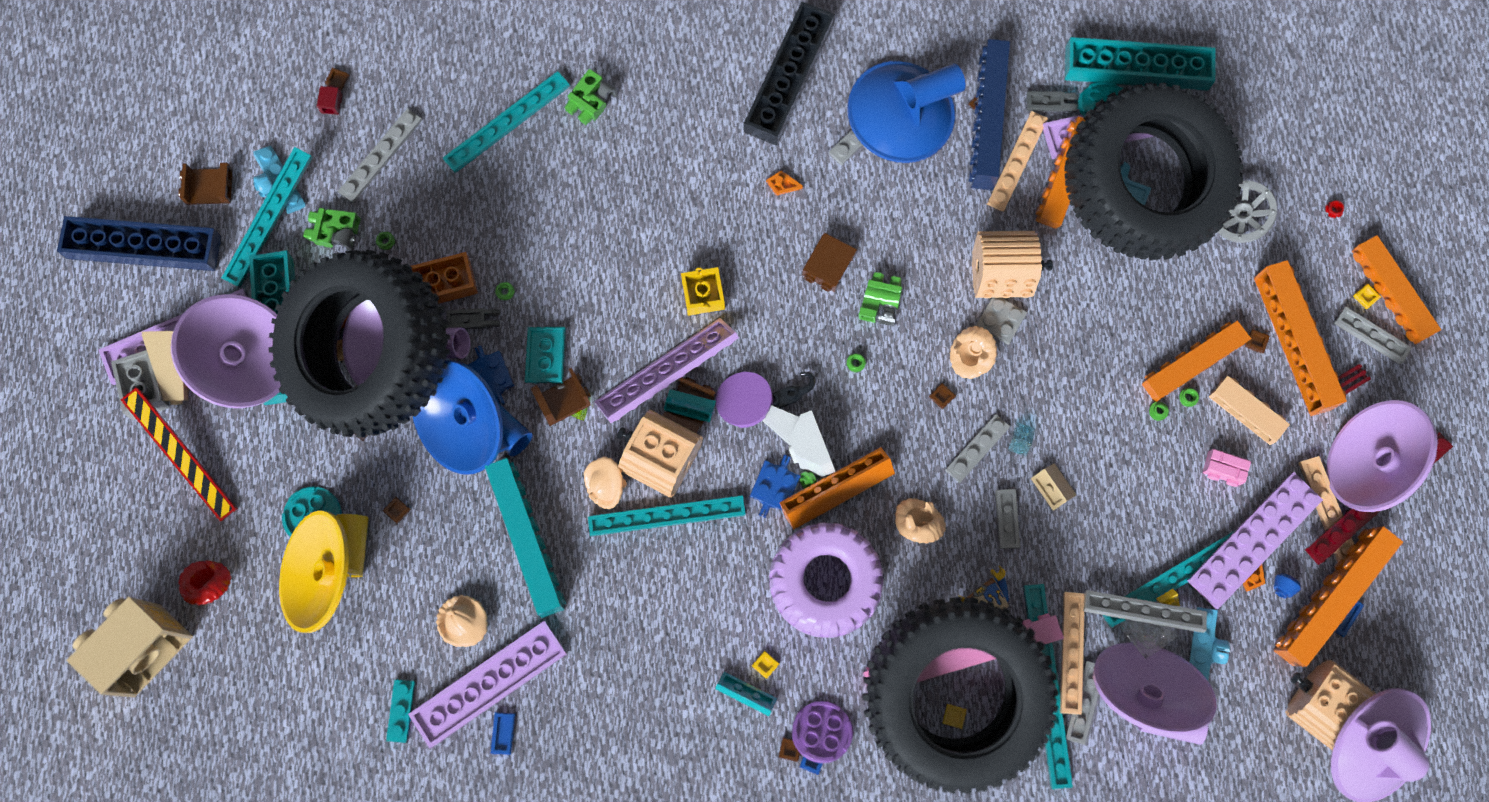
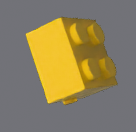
(702, 291)

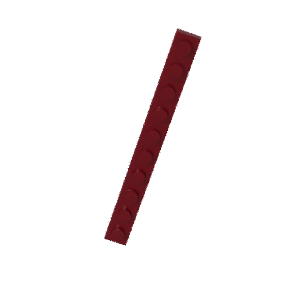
(1353, 521)

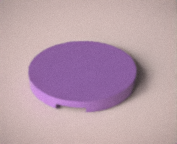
(744, 399)
(822, 732)

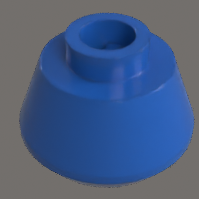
(1286, 585)

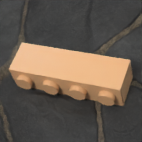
(1249, 410)

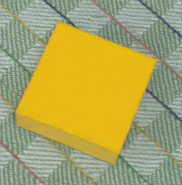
(1366, 296)
(765, 664)
(954, 716)

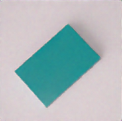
(545, 355)

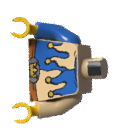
(993, 590)

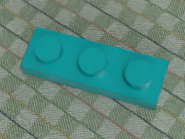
(746, 693)
(400, 708)

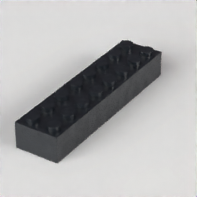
(788, 73)

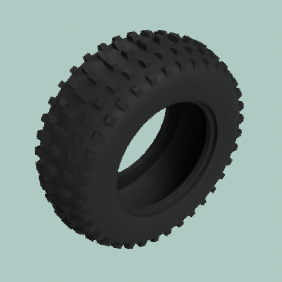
(1198, 139)
(308, 337)
(998, 748)

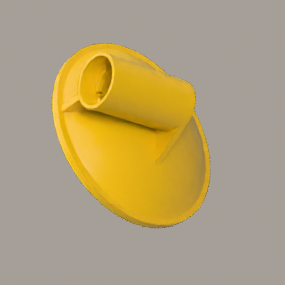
(316, 567)

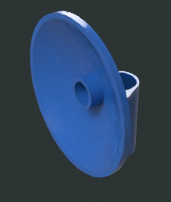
(904, 109)
(466, 424)

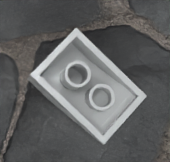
(137, 372)

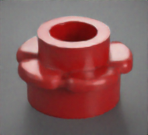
(1338, 206)

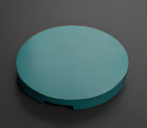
(1095, 93)
(305, 502)

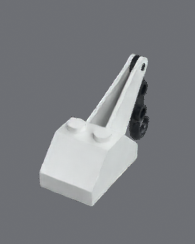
(800, 432)

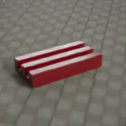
(1361, 373)

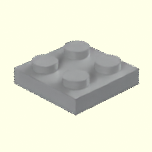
(1001, 319)

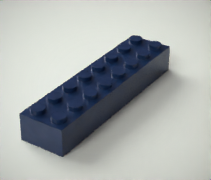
(989, 115)
(139, 243)

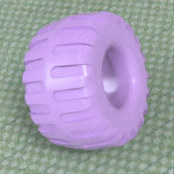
(813, 615)

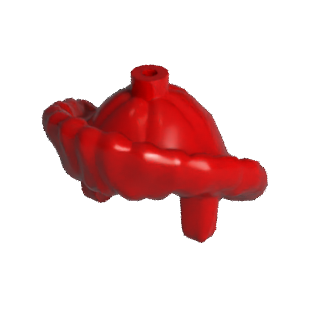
(204, 582)

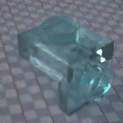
(1021, 439)

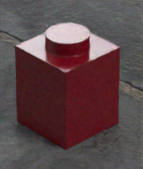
(329, 100)

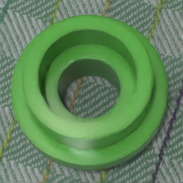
(385, 235)
(505, 285)
(858, 357)
(1188, 391)
(1154, 414)
(807, 479)

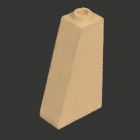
(159, 352)

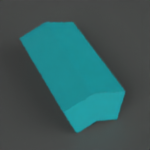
(689, 405)

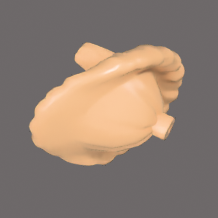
(973, 352)
(604, 482)
(919, 521)
(462, 621)

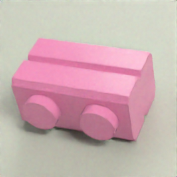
(1226, 467)

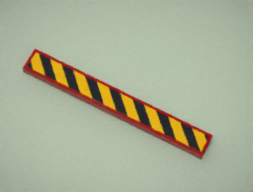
(179, 454)

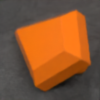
(783, 183)
(1255, 580)

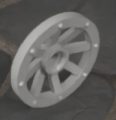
(1247, 208)

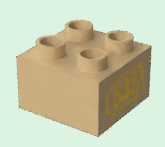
(128, 647)

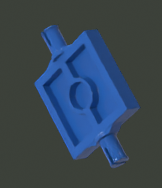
(493, 371)
(774, 485)

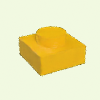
(1169, 598)

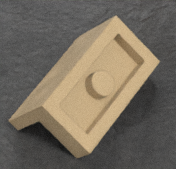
(1053, 486)

